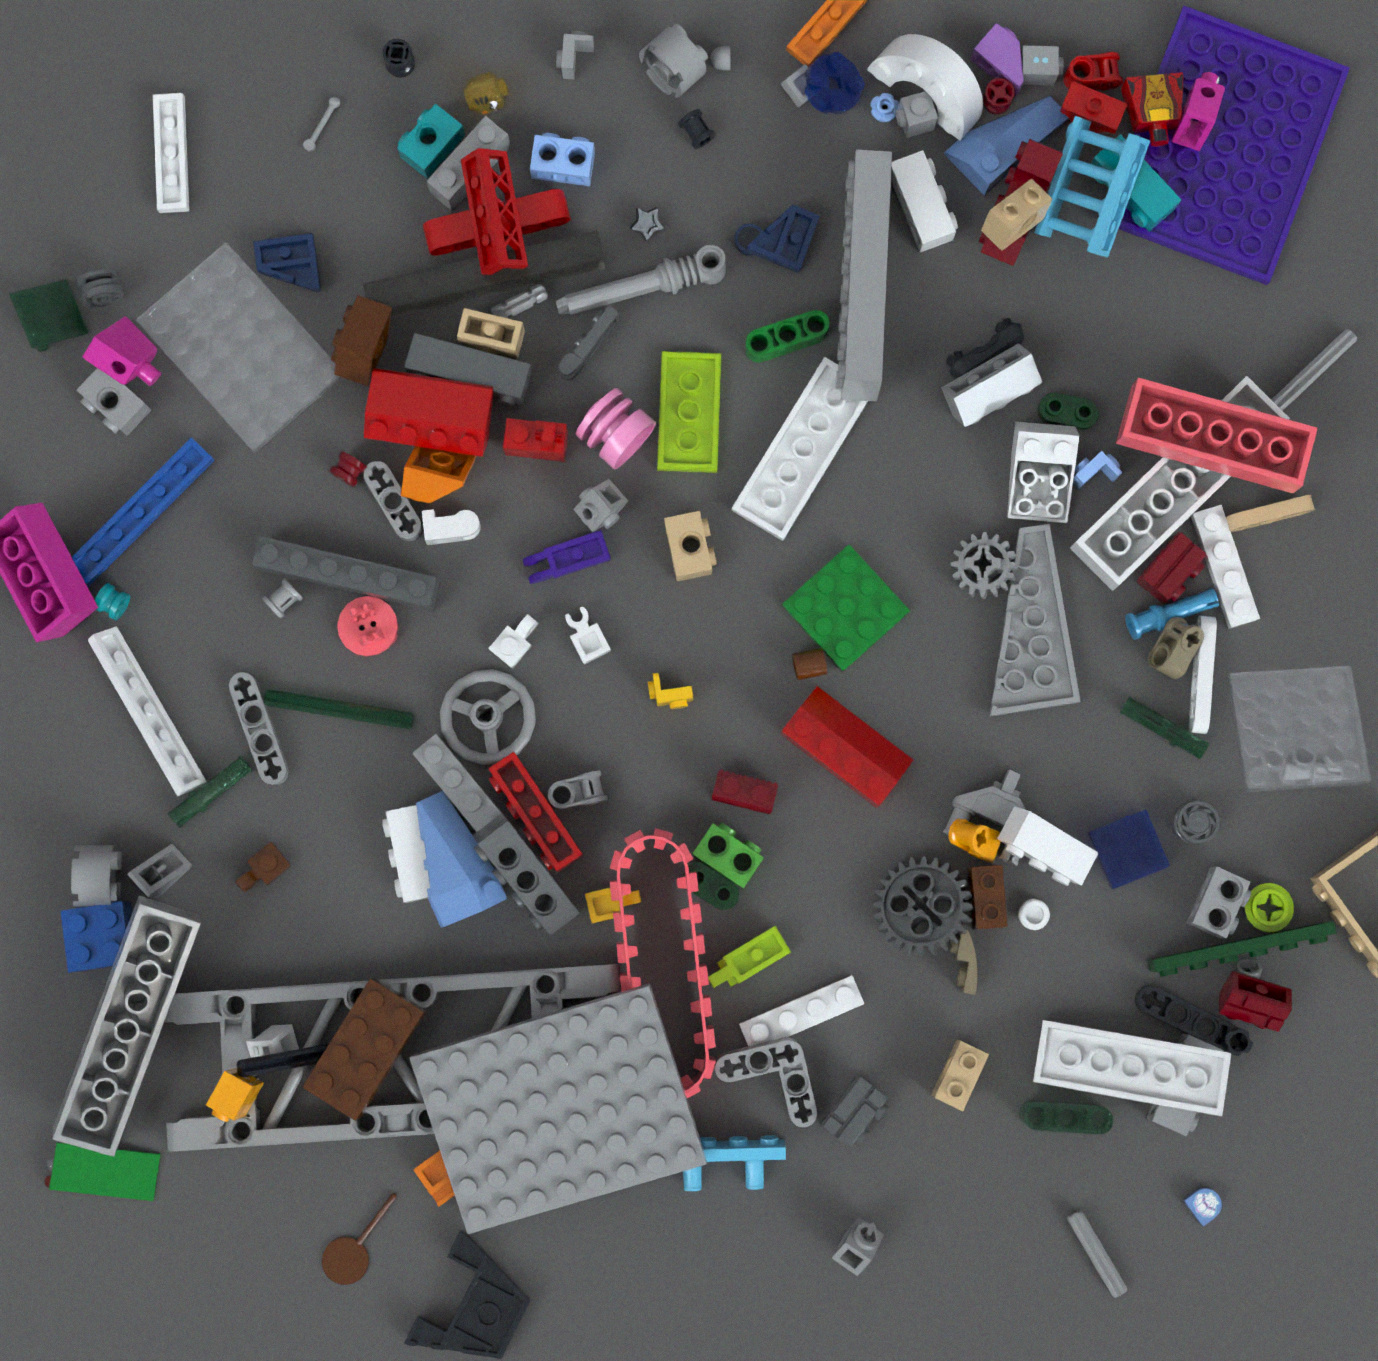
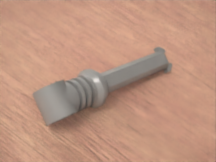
(666, 277)

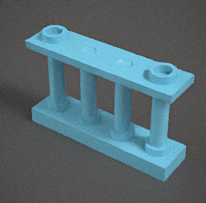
(1120, 181)

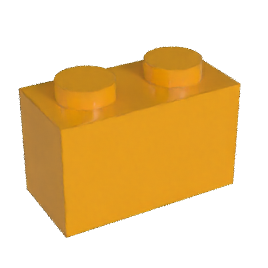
(233, 1095)

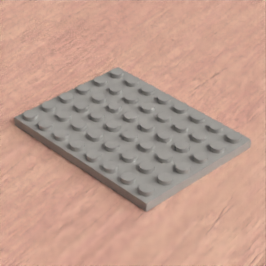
(558, 1109)

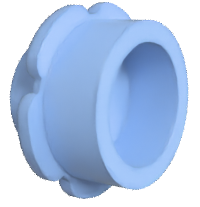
(877, 110)

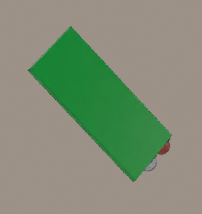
(90, 1172)

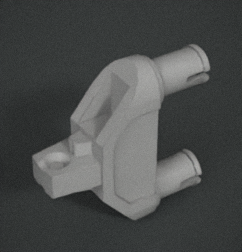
(990, 804)

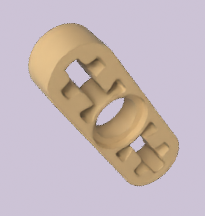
(1270, 513)

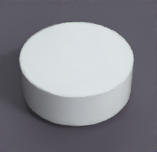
(1033, 914)

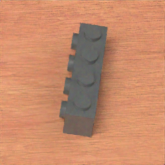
(464, 364)

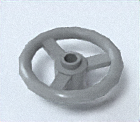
(475, 712)

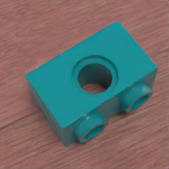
(428, 157)

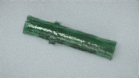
(1195, 746)
(209, 792)

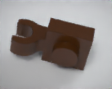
(265, 865)

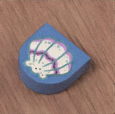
(1203, 1204)

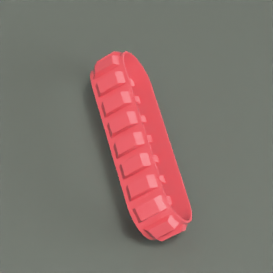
(694, 944)

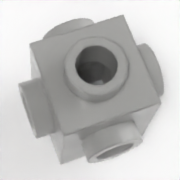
(600, 505)

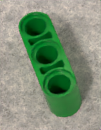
(797, 325)

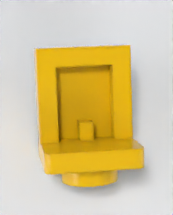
(675, 697)

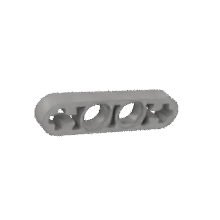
(254, 730)

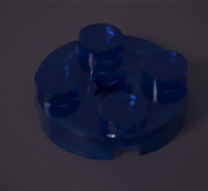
(848, 79)

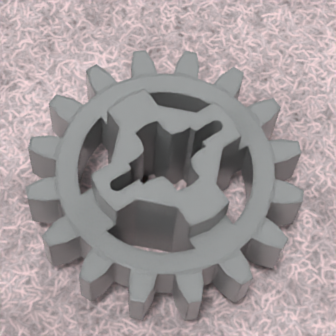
(972, 564)

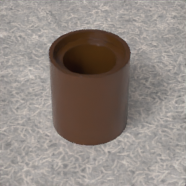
(809, 664)

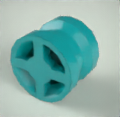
(112, 601)

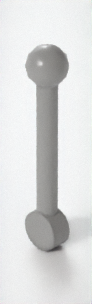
(309, 144)

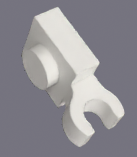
(511, 644)

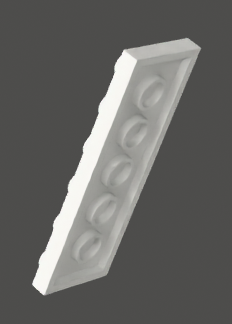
(799, 454)
(1132, 1068)

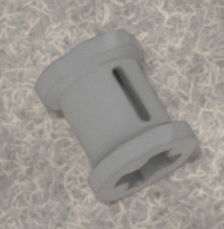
(282, 598)

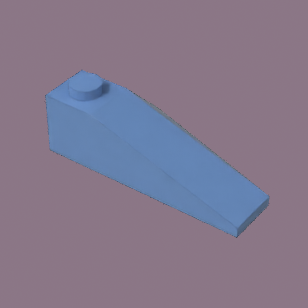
(991, 149)
(457, 875)

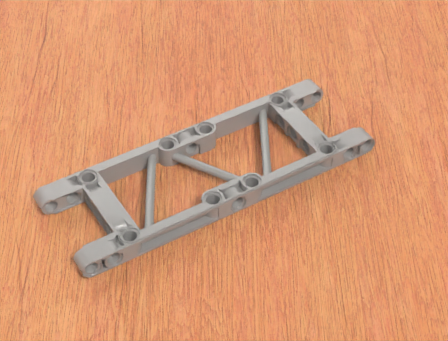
(390, 1120)

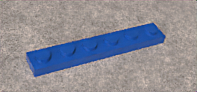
(141, 510)

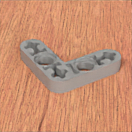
(784, 1067)

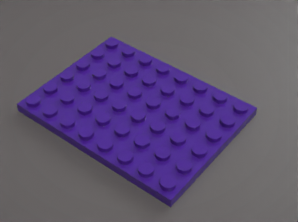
(1259, 153)

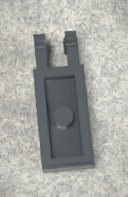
(588, 344)

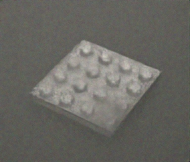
(1298, 729)

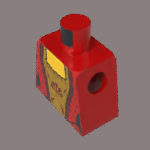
(1154, 104)

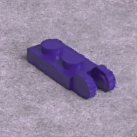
(570, 556)

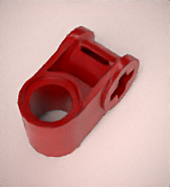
(1100, 71)

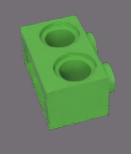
(723, 862)

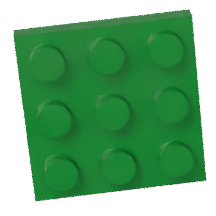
(845, 608)

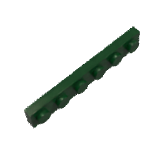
(1255, 946)

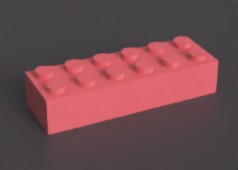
(1216, 435)

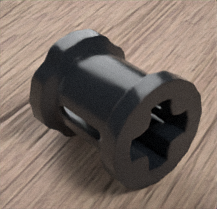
(696, 128)

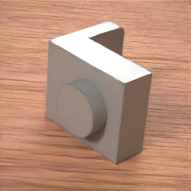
(566, 58)

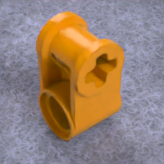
(975, 839)

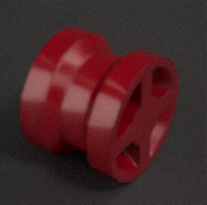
(1000, 89)
(348, 469)

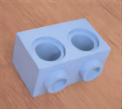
(560, 167)

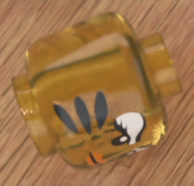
(485, 93)

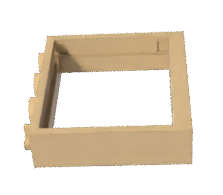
(1340, 913)

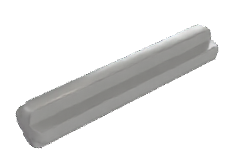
(1097, 1253)

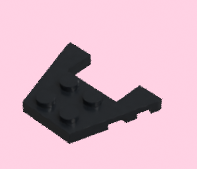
(486, 1314)

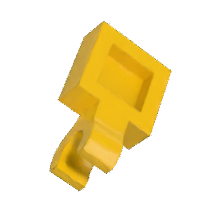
(602, 907)

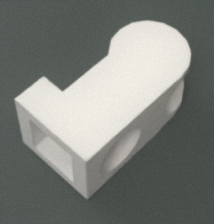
(448, 529)

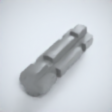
(520, 302)

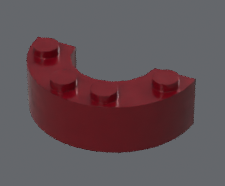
(1036, 163)

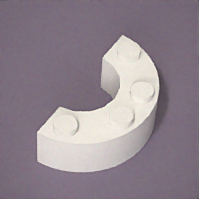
(939, 73)

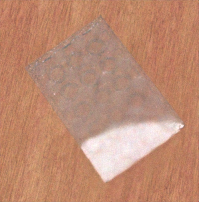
(240, 347)

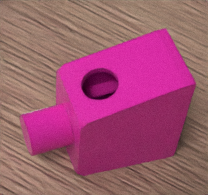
(1200, 104)
(123, 353)

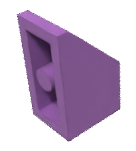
(1000, 56)

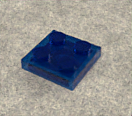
(1129, 849)

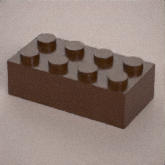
(364, 1049)

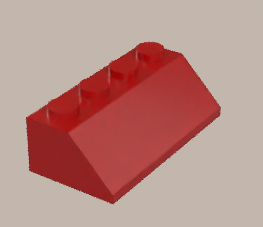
(428, 412)
(846, 747)

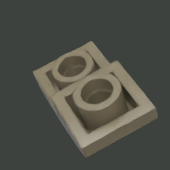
(965, 952)

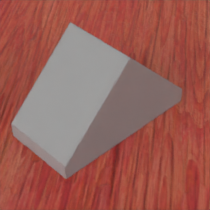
(160, 871)

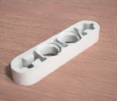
(1203, 677)

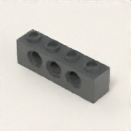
(500, 835)

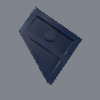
(786, 239)
(289, 260)

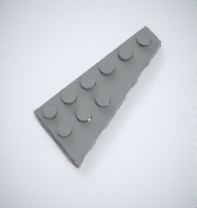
(1035, 646)

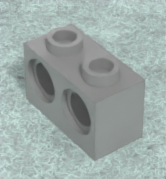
(1212, 898)

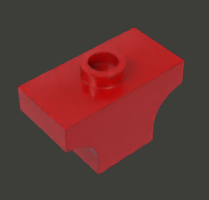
(1099, 109)

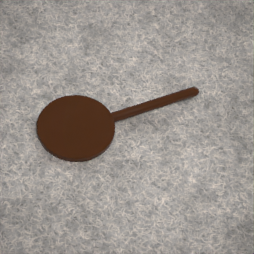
(347, 1258)

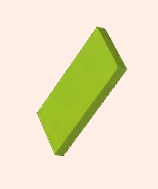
(689, 412)

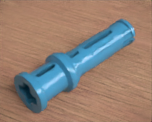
(1158, 616)

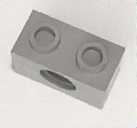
(129, 409)

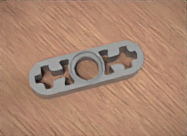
(375, 486)

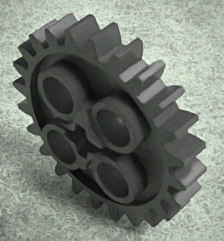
(942, 888)

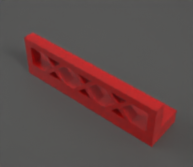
(487, 211)

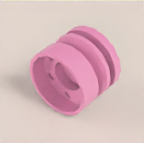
(610, 424)

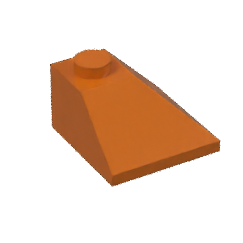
(434, 473)

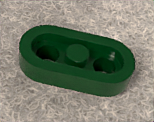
(1068, 411)
(712, 884)

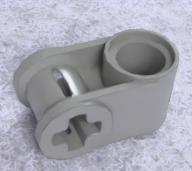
(579, 791)

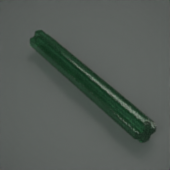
(339, 709)

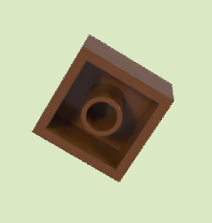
(361, 340)

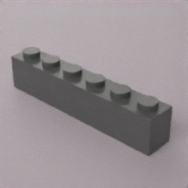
(346, 573)

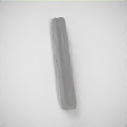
(1314, 369)

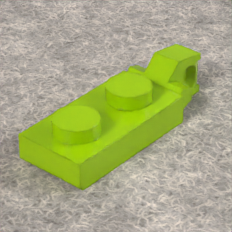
(750, 958)

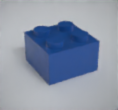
(94, 935)

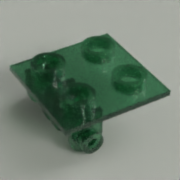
(48, 314)

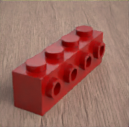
(535, 811)

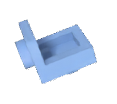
(1087, 469)

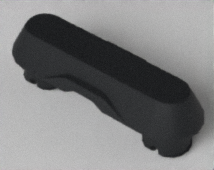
(1007, 336)

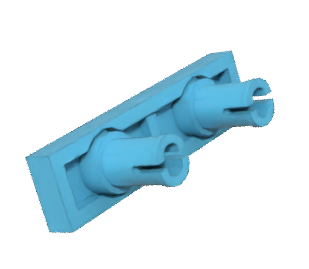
(738, 1149)

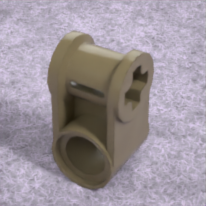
(1173, 650)

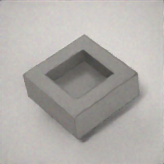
(795, 86)

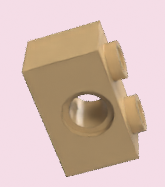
(1016, 214)
(491, 333)
(686, 527)
(959, 1075)

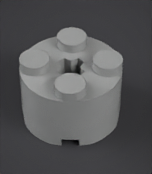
(674, 61)
(95, 875)

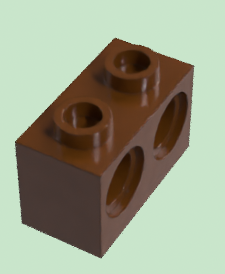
(988, 897)

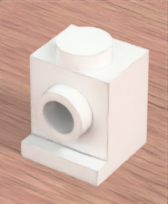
(273, 1040)

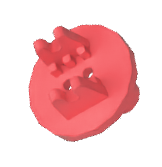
(363, 612)

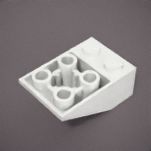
(1042, 471)

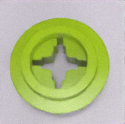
(1277, 919)

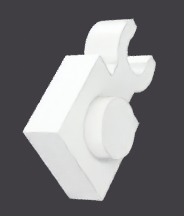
(589, 640)

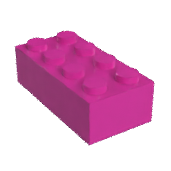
(42, 573)

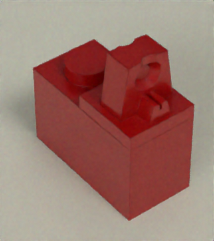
(536, 439)

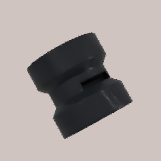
(401, 64)

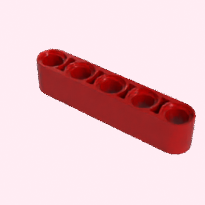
(535, 212)

